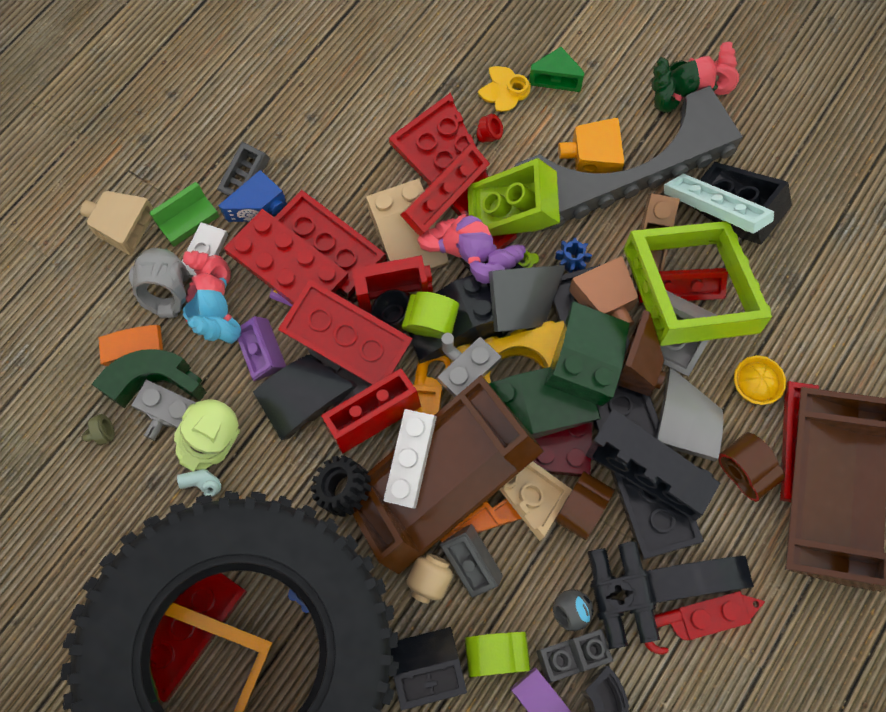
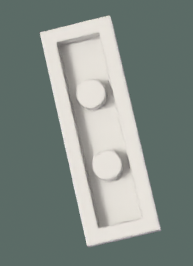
(410, 458)

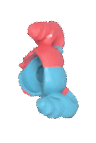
(206, 303)

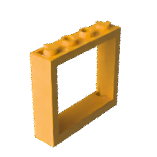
(233, 634)

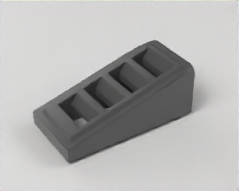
(239, 159)

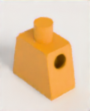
(595, 147)

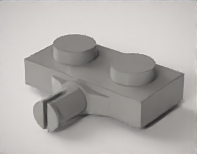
(161, 406)

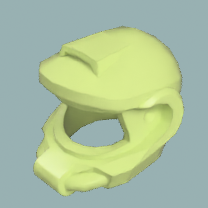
(208, 428)

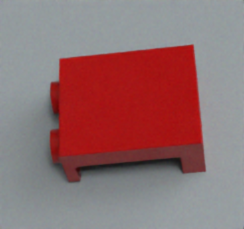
(401, 274)

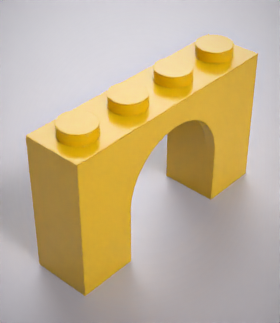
(535, 344)

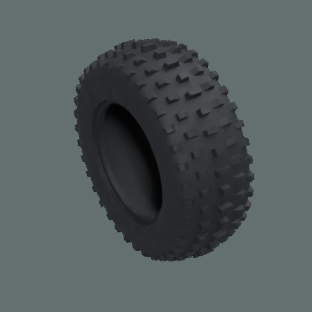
(214, 537)

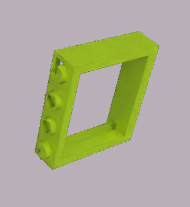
(656, 299)

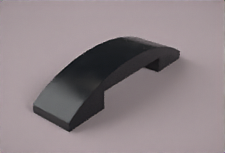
(699, 579)

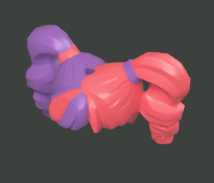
(471, 240)

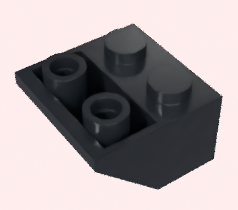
(427, 669)

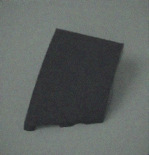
(300, 394)

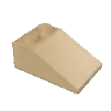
(393, 231)

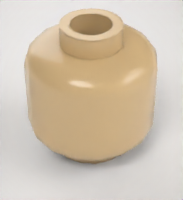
(429, 578)

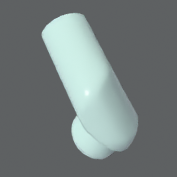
(202, 479)

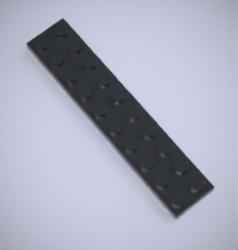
(653, 523)

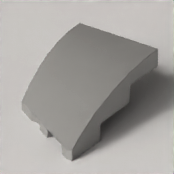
(689, 419)

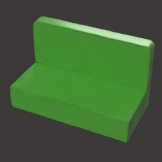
(183, 213)

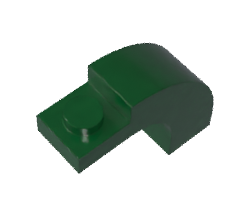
(128, 373)

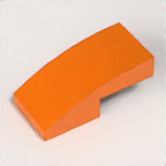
(127, 341)

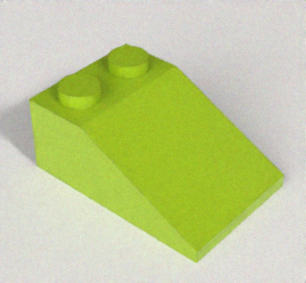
(517, 199)

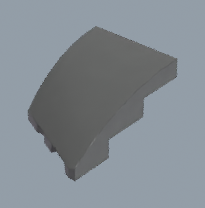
(523, 296)

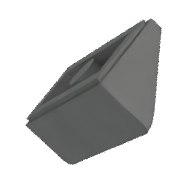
(472, 561)

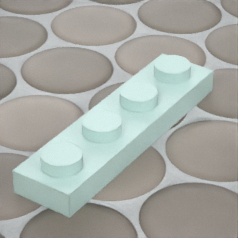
(719, 203)

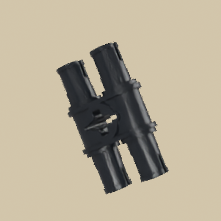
(638, 603)

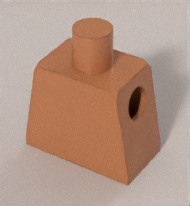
(607, 290)

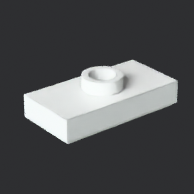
(206, 240)

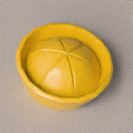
(759, 380)

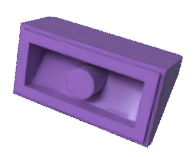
(260, 348)

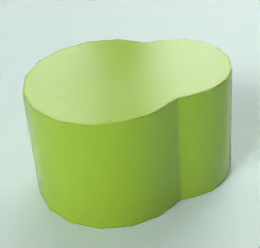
(430, 314)
(497, 654)

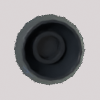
(391, 308)

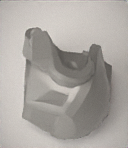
(164, 269)

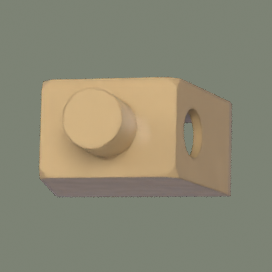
(118, 219)

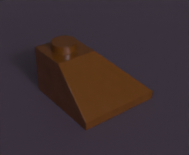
(643, 359)

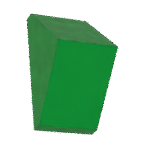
(557, 72)

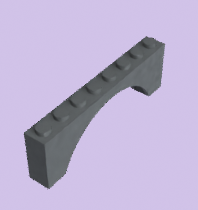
(703, 136)

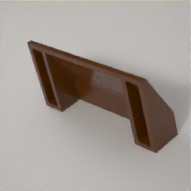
(470, 457)
(839, 490)

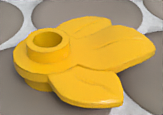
(502, 88)

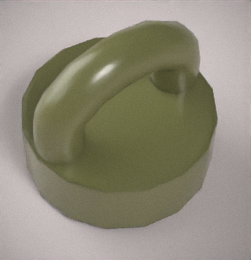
(99, 430)

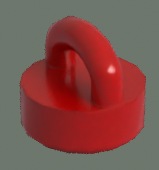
(489, 129)

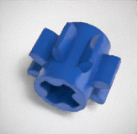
(573, 248)

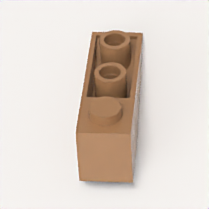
(659, 213)

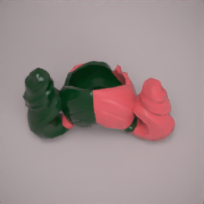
(682, 78)

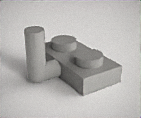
(466, 366)

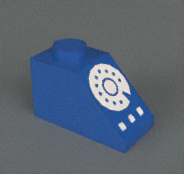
(251, 197)

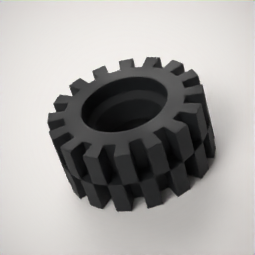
(351, 494)

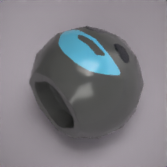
(573, 610)

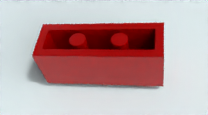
(371, 410)

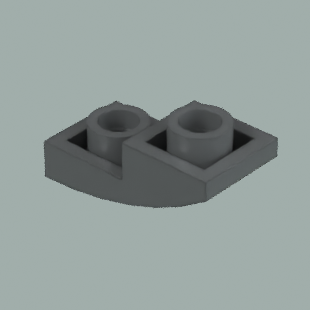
(574, 656)

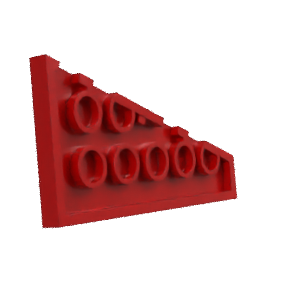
(433, 143)

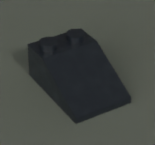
(754, 187)
(472, 320)

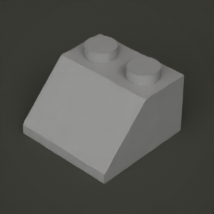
(685, 355)

